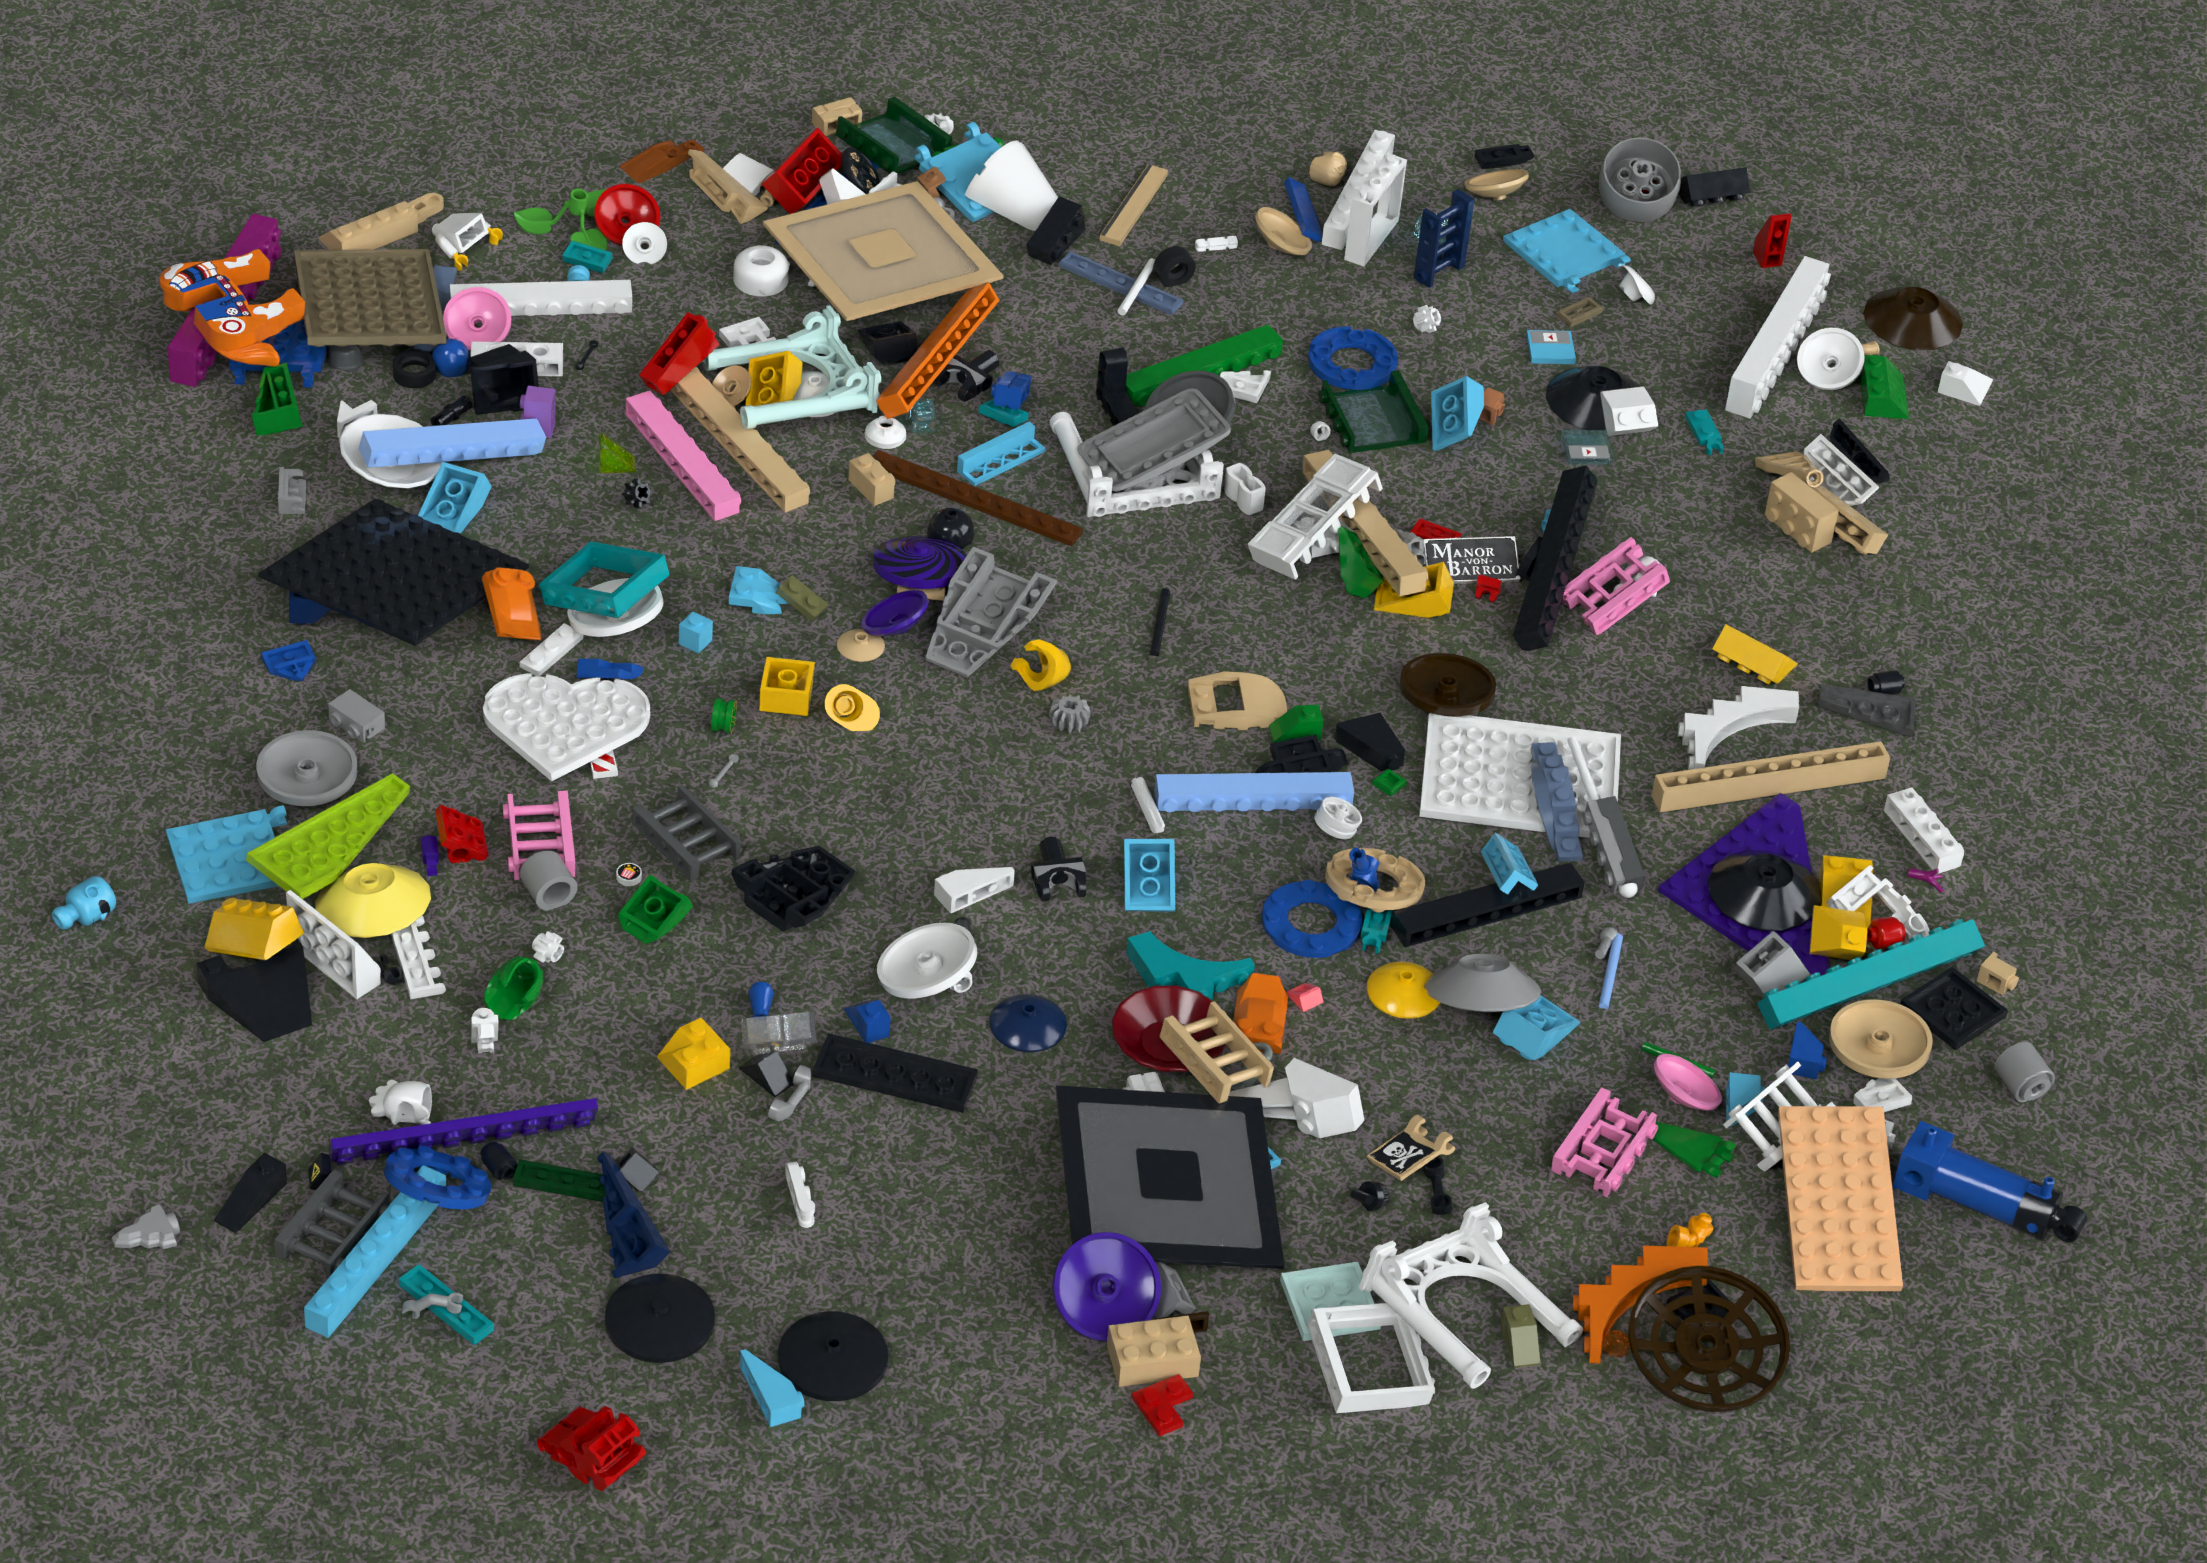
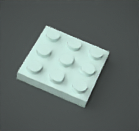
(1323, 1289)

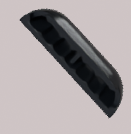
(1857, 453)

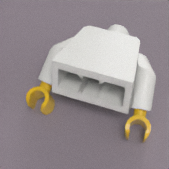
(461, 232)

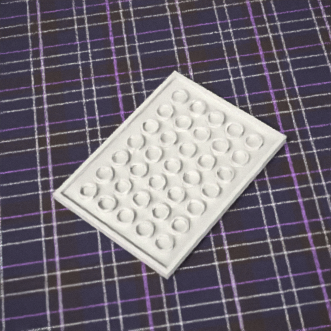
(1482, 770)

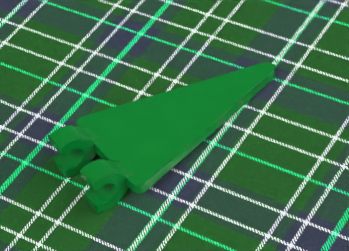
(1695, 1147)

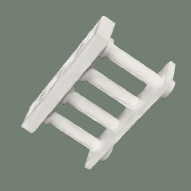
(1770, 1153)

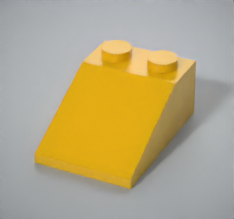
(773, 378)
(1428, 603)
(1836, 873)

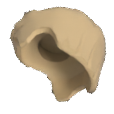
(1328, 168)

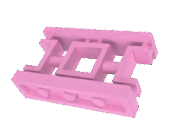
(1624, 598)
(1588, 1130)

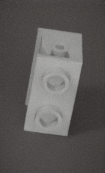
(356, 716)

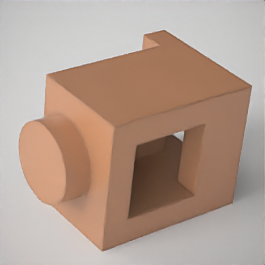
(1492, 406)

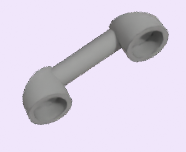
(781, 1110)

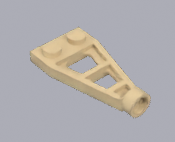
(1791, 462)

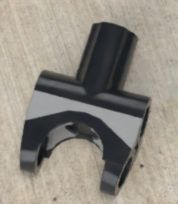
(971, 374)
(1057, 870)

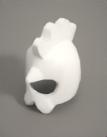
(406, 1098)

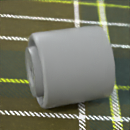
(548, 880)
(2024, 1072)

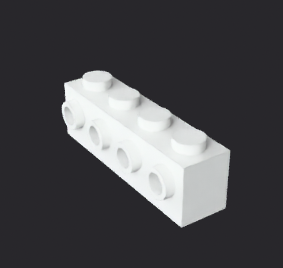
(1924, 830)

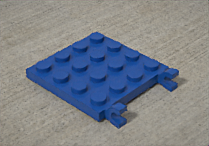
(291, 348)

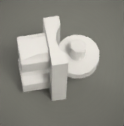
(484, 1029)

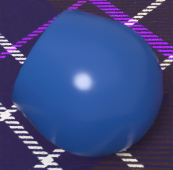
(451, 358)

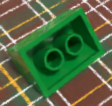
(1882, 389)

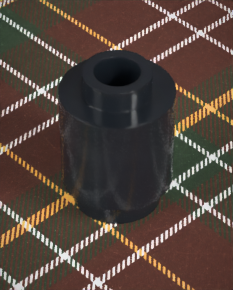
(1886, 682)
(498, 1160)

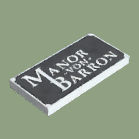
(1474, 556)

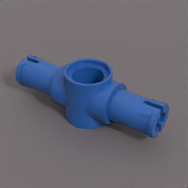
(1364, 868)

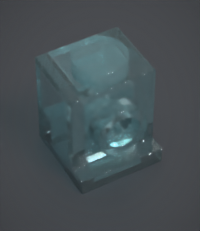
(923, 416)

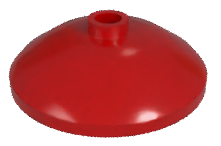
(627, 203)

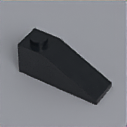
(252, 1192)

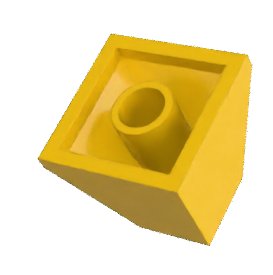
(1838, 933)

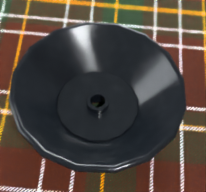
(1577, 397)
(1764, 890)

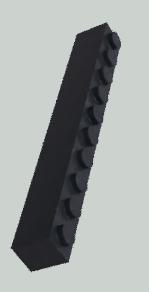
(1555, 558)

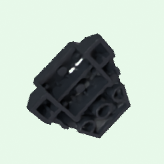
(792, 888)

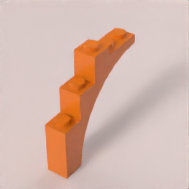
(1603, 1304)

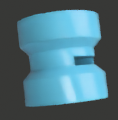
(578, 273)

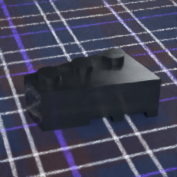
(1057, 231)

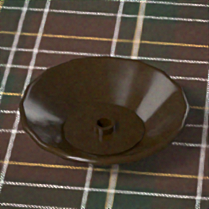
(1913, 318)

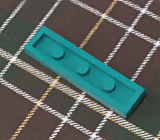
(468, 1323)

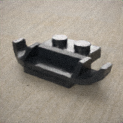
(1303, 756)

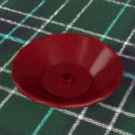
(1141, 1018)

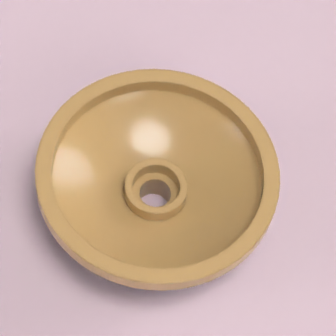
(1497, 183)
(1282, 232)

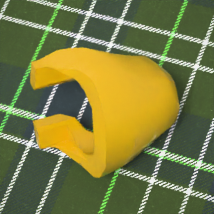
(1054, 665)

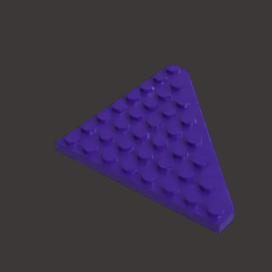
(1771, 828)

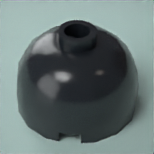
(952, 527)

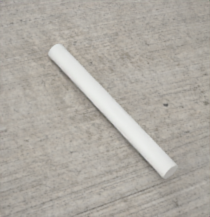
(1136, 287)

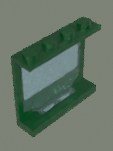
(893, 137)
(1375, 416)

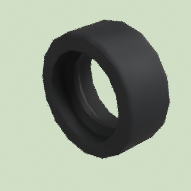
(414, 379)

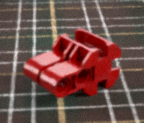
(594, 1445)

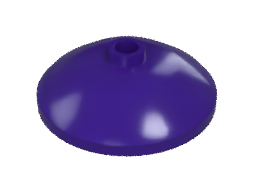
(895, 613)

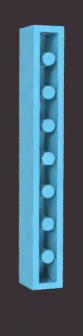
(369, 1259)

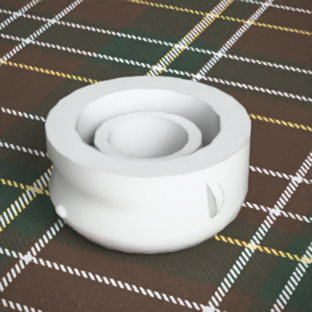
(761, 271)

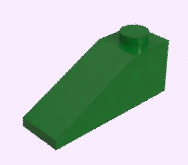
(1356, 565)

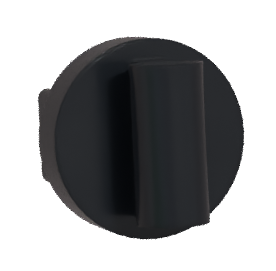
(1371, 1195)

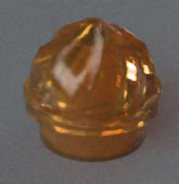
(1616, 1343)

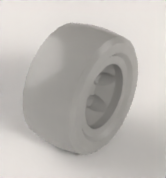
(1642, 162)

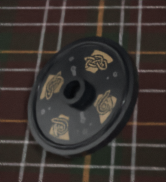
(859, 169)

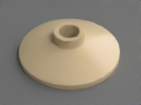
(733, 383)
(860, 646)

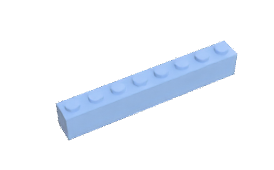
(451, 442)
(1250, 791)

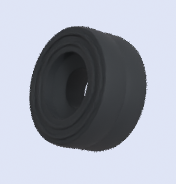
(1169, 258)

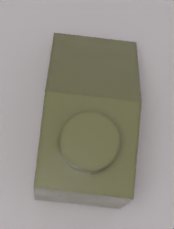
(1520, 1335)

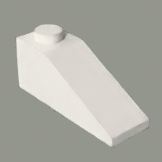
(969, 886)

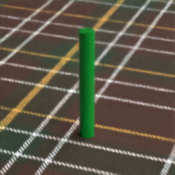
(1656, 1051)

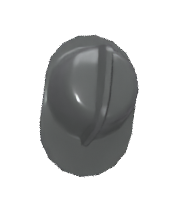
(345, 358)

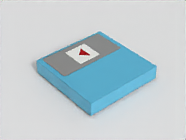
(1550, 347)

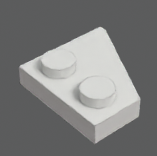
(1247, 386)
(1883, 1093)

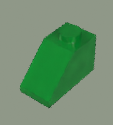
(1297, 723)

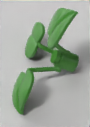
(580, 203)

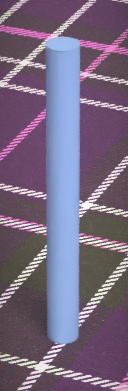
(1610, 971)

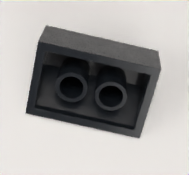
(1714, 186)

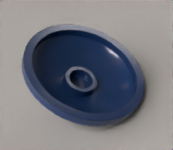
(1028, 1023)

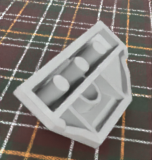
(1839, 473)

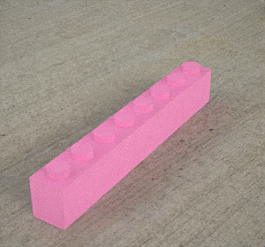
(683, 455)

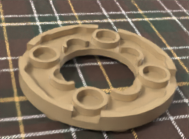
(1408, 876)

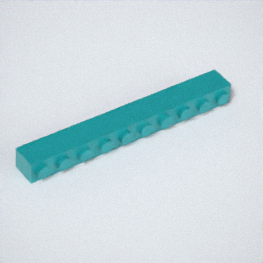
(1870, 974)

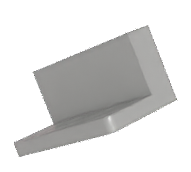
(1172, 1293)

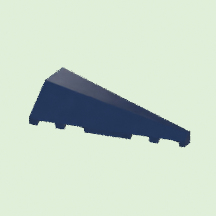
(633, 1235)

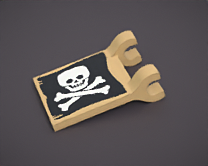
(1410, 1150)

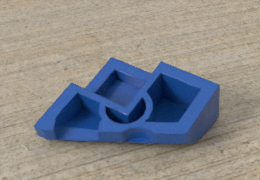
(602, 669)

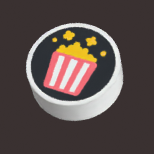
(629, 874)

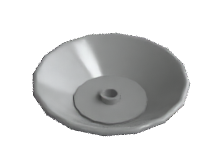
(1483, 985)

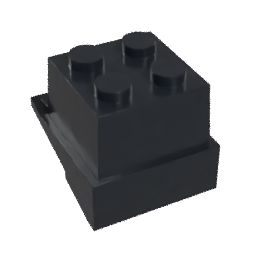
(501, 379)

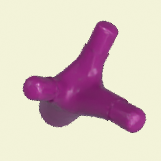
(1927, 876)

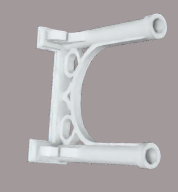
(1203, 479)
(1477, 1243)

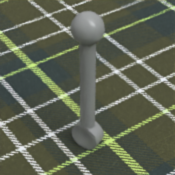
(732, 759)

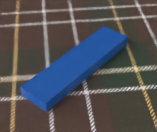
(1303, 209)

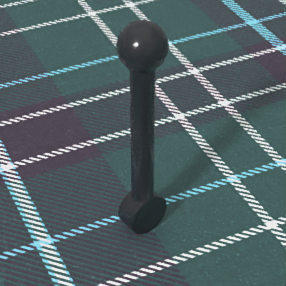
(580, 365)

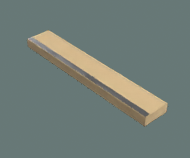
(1133, 205)

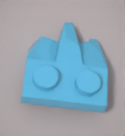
(755, 589)

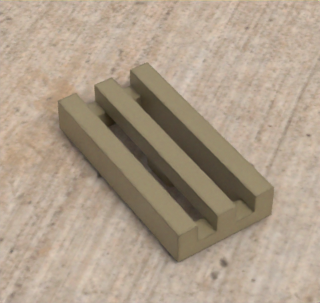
(1580, 314)

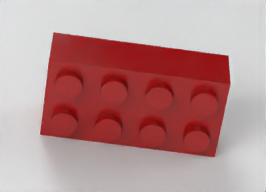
(799, 173)

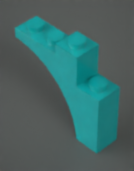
(1167, 967)

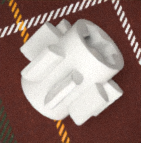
(1427, 319)
(548, 947)

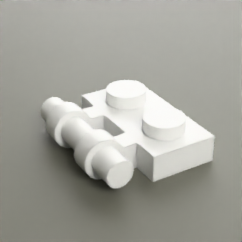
(745, 332)

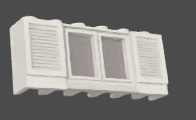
(1311, 514)

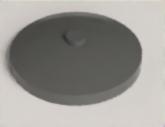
(1211, 386)

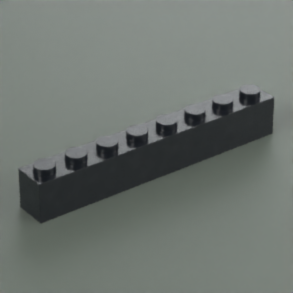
(1485, 906)

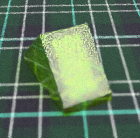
(614, 457)

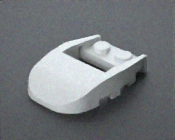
(1867, 885)

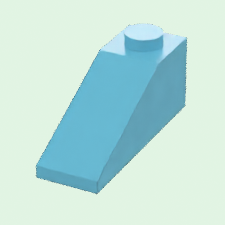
(772, 1390)

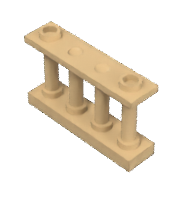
(1204, 1067)

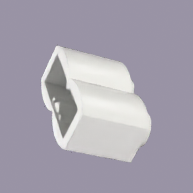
(1244, 489)

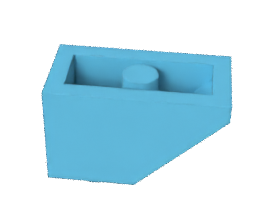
(1741, 1090)

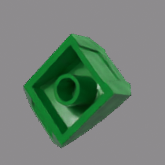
(653, 910)

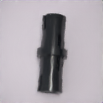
(452, 411)

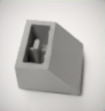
(1771, 965)

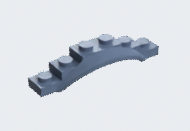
(1555, 801)

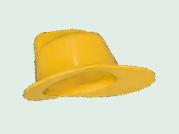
(848, 700)

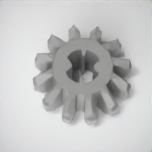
(1069, 713)

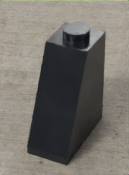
(1371, 741)

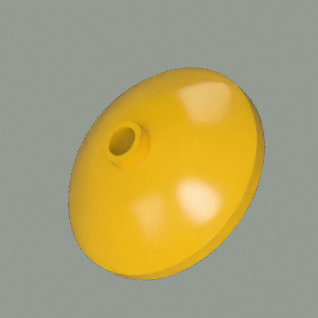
(1400, 990)

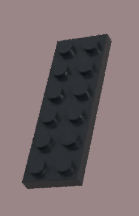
(895, 1073)

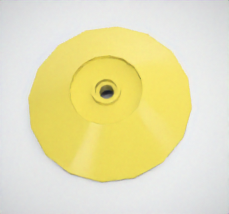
(374, 900)

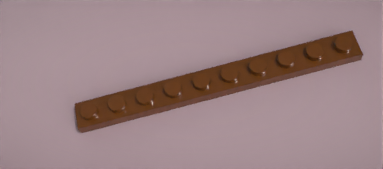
(979, 499)

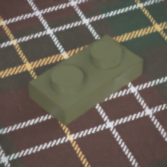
(802, 598)

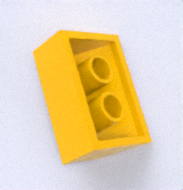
(1752, 655)

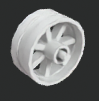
(1338, 818)

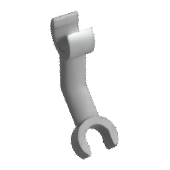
(434, 1299)

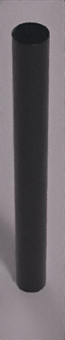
(1160, 622)

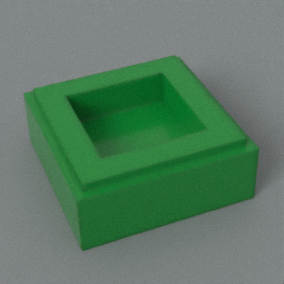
(1389, 782)

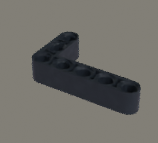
(1112, 385)

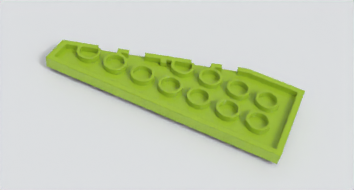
(328, 842)

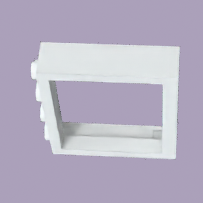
(1368, 233)
(1370, 1315)

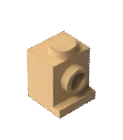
(1997, 974)

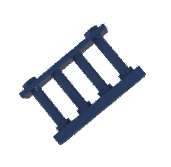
(1456, 241)

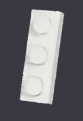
(551, 650)

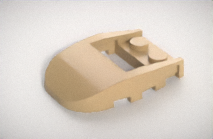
(1260, 696)

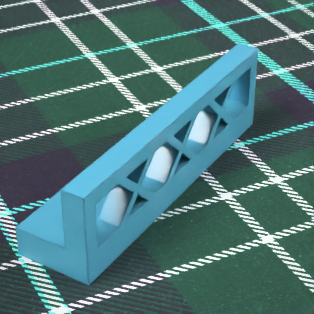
(995, 452)
(1507, 864)

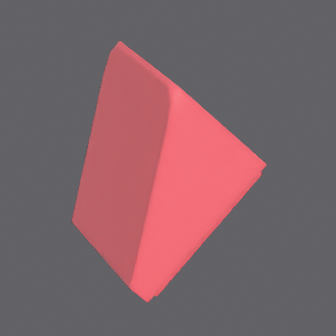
(1305, 996)

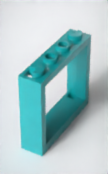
(648, 572)

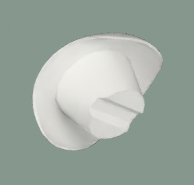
(1634, 285)

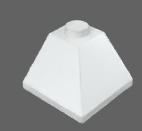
(1964, 383)

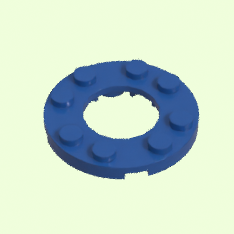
(1376, 345)
(1321, 945)
(401, 1175)

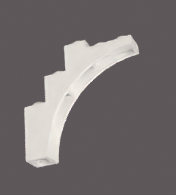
(1725, 718)

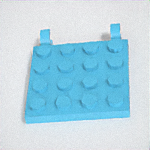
(214, 854)

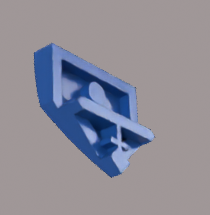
(290, 660)

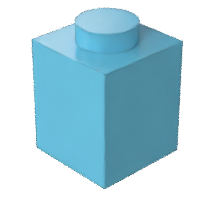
(695, 632)

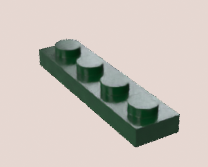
(559, 1180)

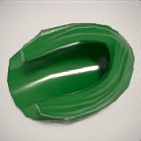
(514, 988)

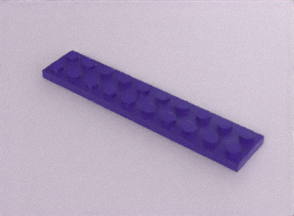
(472, 1129)

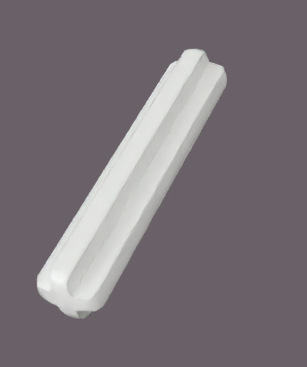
(1147, 805)

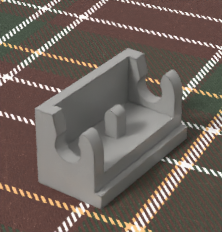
(291, 492)

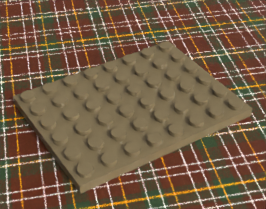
(369, 297)

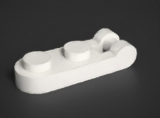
(800, 1194)

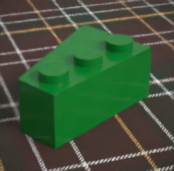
(276, 403)

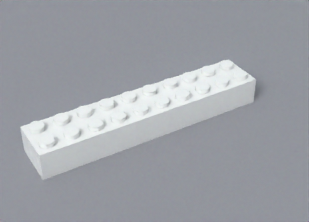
(1778, 337)

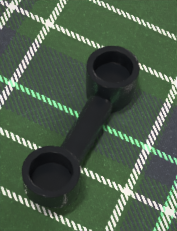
(1440, 1202)

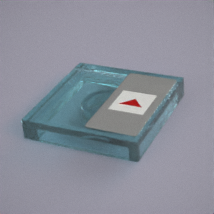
(1587, 447)

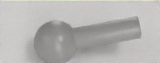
(1606, 936)

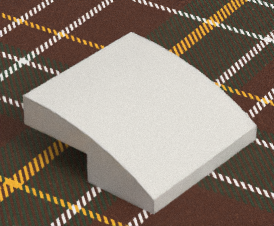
(748, 172)

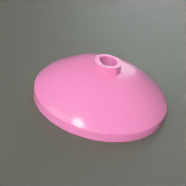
(473, 307)
(1686, 1083)

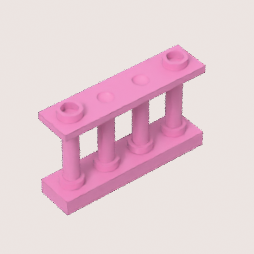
(560, 826)

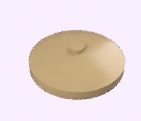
(1880, 1039)

